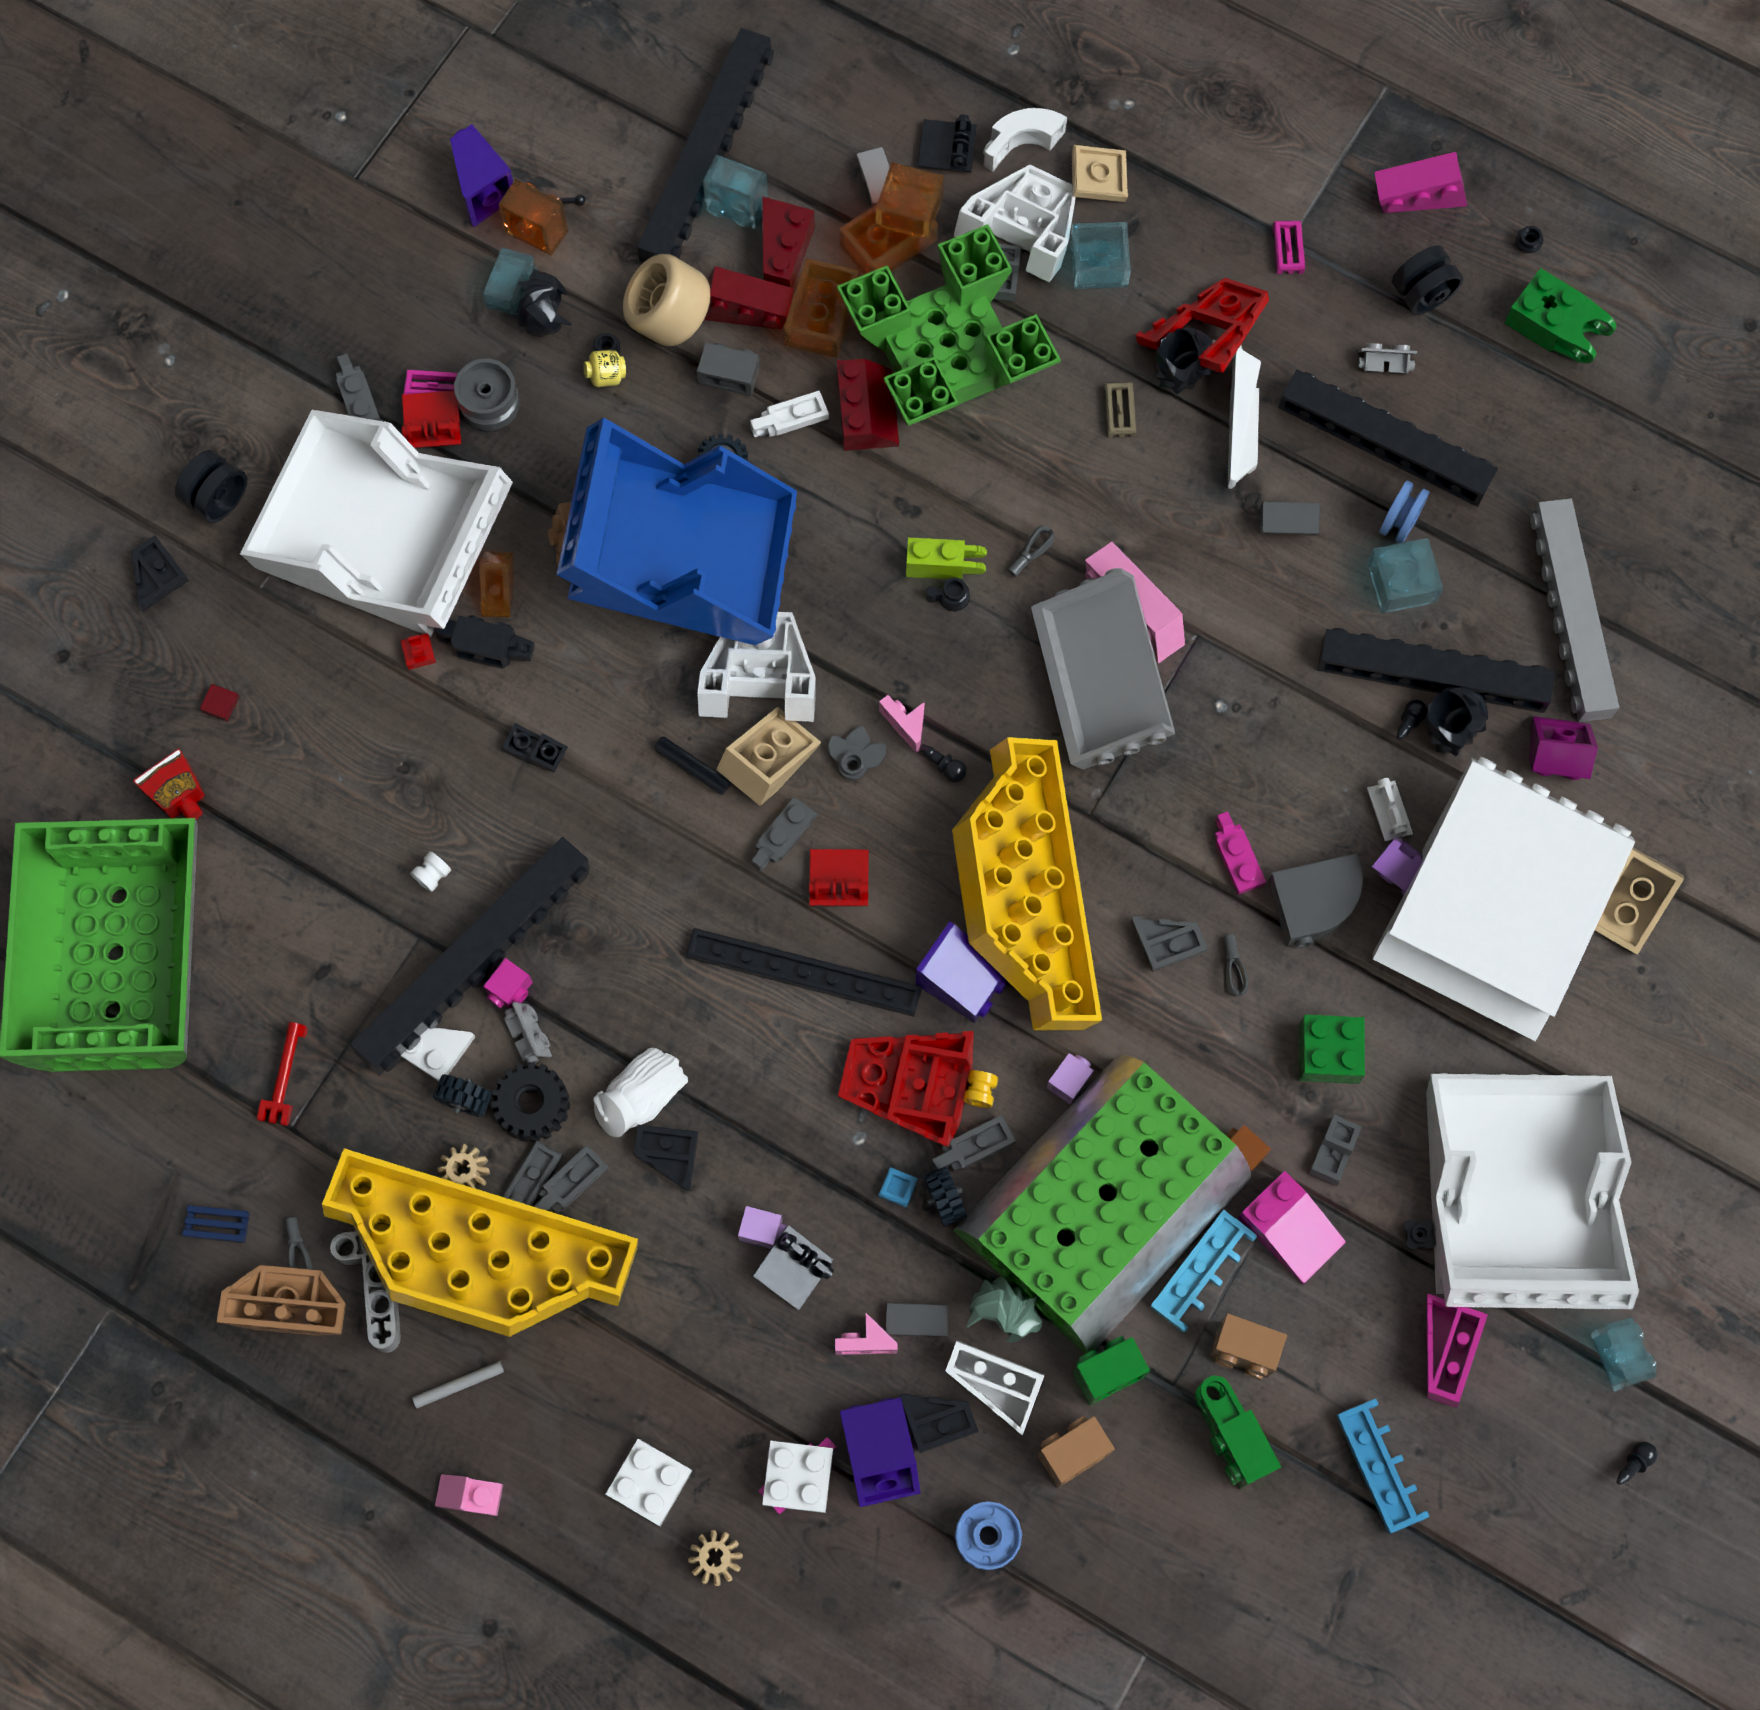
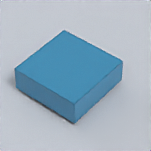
(898, 1187)

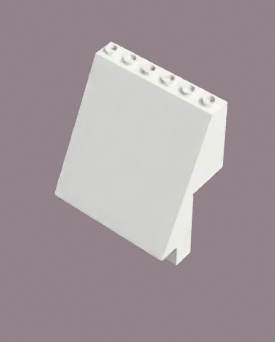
(376, 520)
(1505, 898)
(1529, 1192)

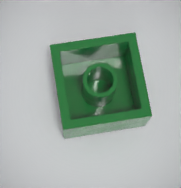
(1332, 1049)
(1110, 1370)

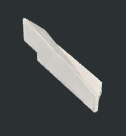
(1243, 417)

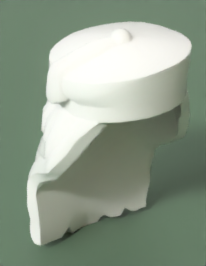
(639, 1092)

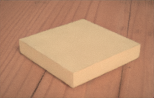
(1099, 173)

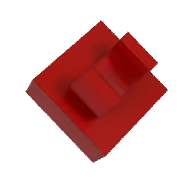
(418, 651)

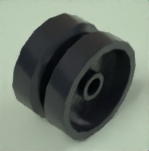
(1427, 280)
(211, 486)

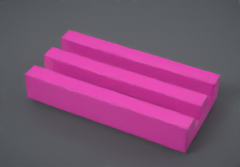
(1290, 267)
(421, 387)

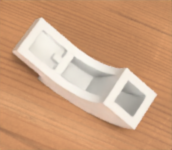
(1023, 127)

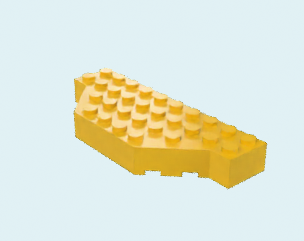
(1026, 887)
(474, 1250)

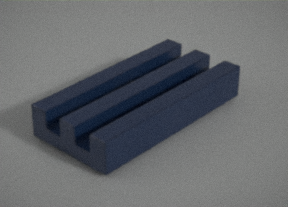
(190, 1220)

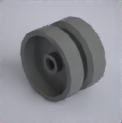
(487, 394)

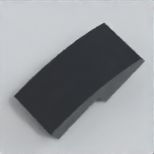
(533, 748)

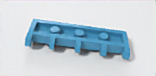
(1379, 1467)

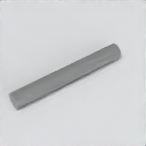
(458, 1384)

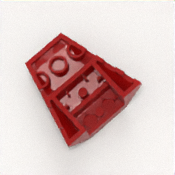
(911, 1080)

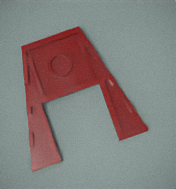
(1224, 305)

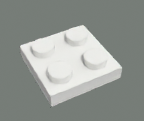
(797, 1476)
(649, 1482)

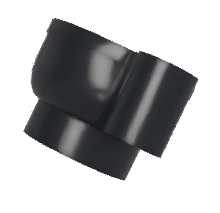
(952, 595)

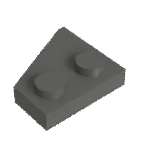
(1168, 941)

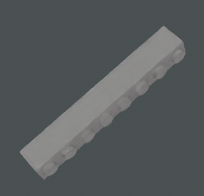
(1574, 610)

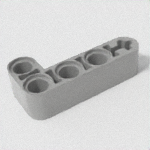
(373, 1293)

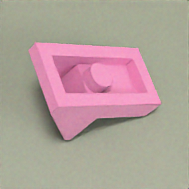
(907, 726)
(876, 1341)
(469, 1495)

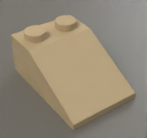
(767, 756)
(1638, 901)

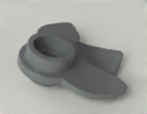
(856, 750)

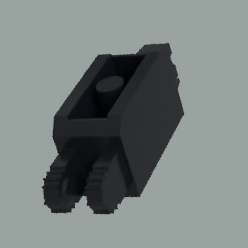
(485, 642)

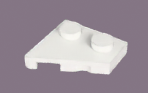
(439, 1051)

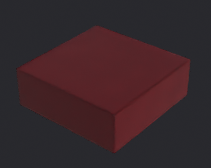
(219, 702)

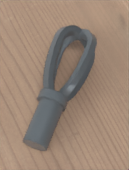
(1026, 557)
(1233, 957)
(295, 1240)

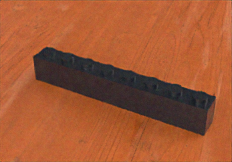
(1387, 437)
(1435, 669)

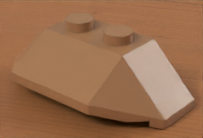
(283, 1302)

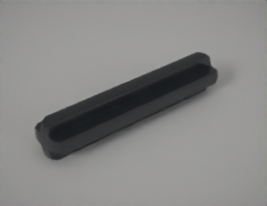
(692, 765)

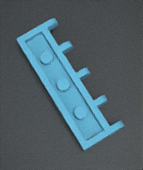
(1200, 1268)

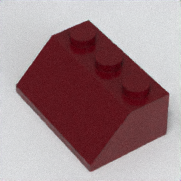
(866, 405)

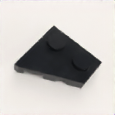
(155, 572)
(668, 1152)
(937, 1420)

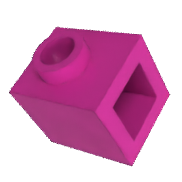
(508, 985)

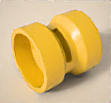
(980, 1091)

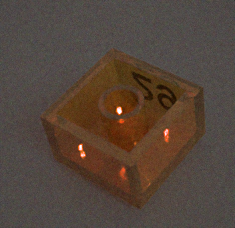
(909, 200)
(533, 217)

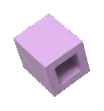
(1070, 1078)
(760, 1227)

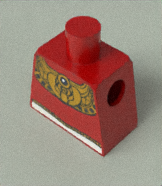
(172, 786)

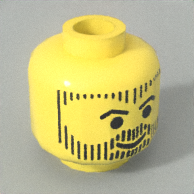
(605, 368)

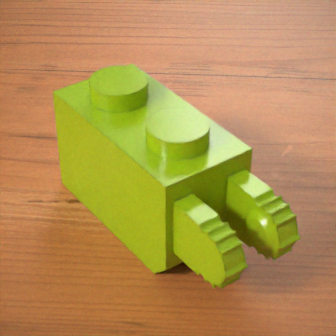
(942, 558)

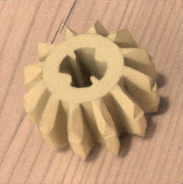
(464, 1159)
(726, 1559)

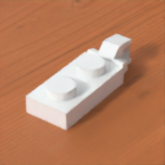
(790, 415)

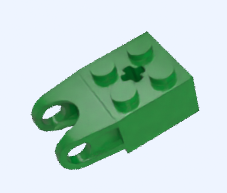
(1558, 316)
(1235, 1434)

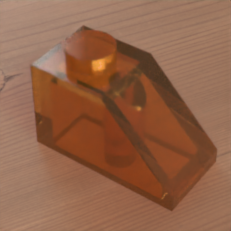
(496, 583)

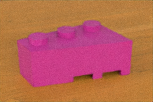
(1422, 185)
(1451, 1348)

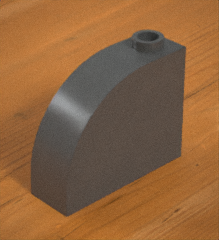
(1316, 898)

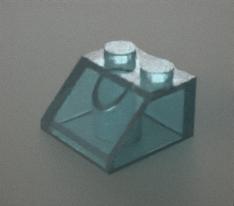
(1624, 1354)

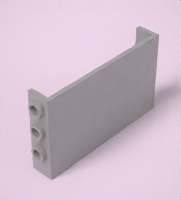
(1102, 669)

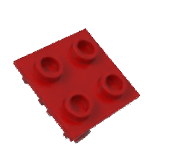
(431, 419)
(838, 877)

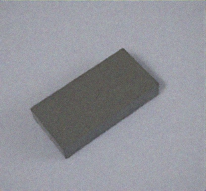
(917, 1320)

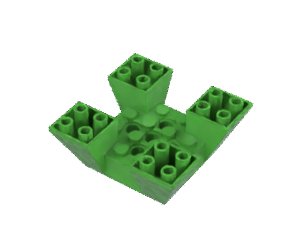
(906, 330)

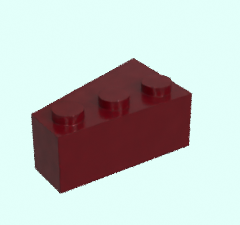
(785, 240)
(747, 300)

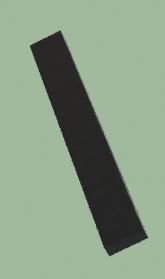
(804, 972)

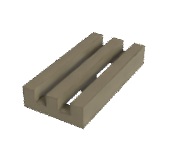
(1120, 430)

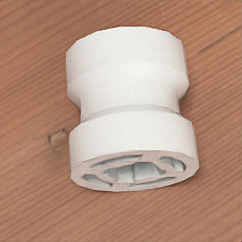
(430, 872)

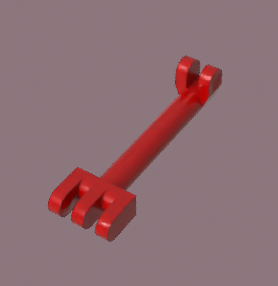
(276, 1105)

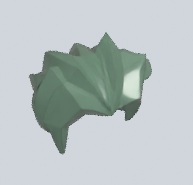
(1006, 1307)

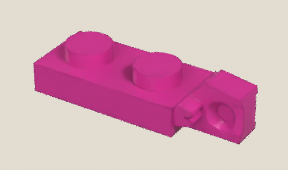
(1238, 855)

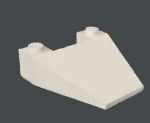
(1028, 211)
(762, 670)

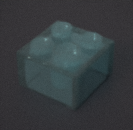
(735, 191)
(1100, 255)
(1405, 575)

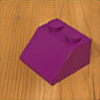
(1562, 748)

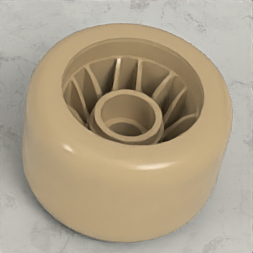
(666, 300)

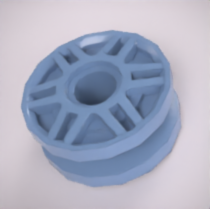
(1404, 512)
(1006, 1528)

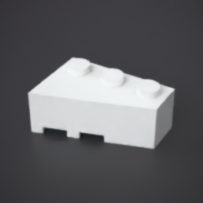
(997, 1382)

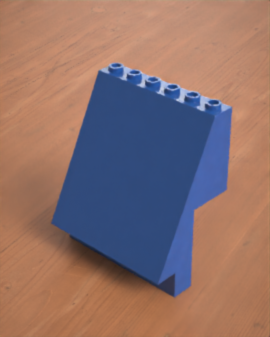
(677, 539)

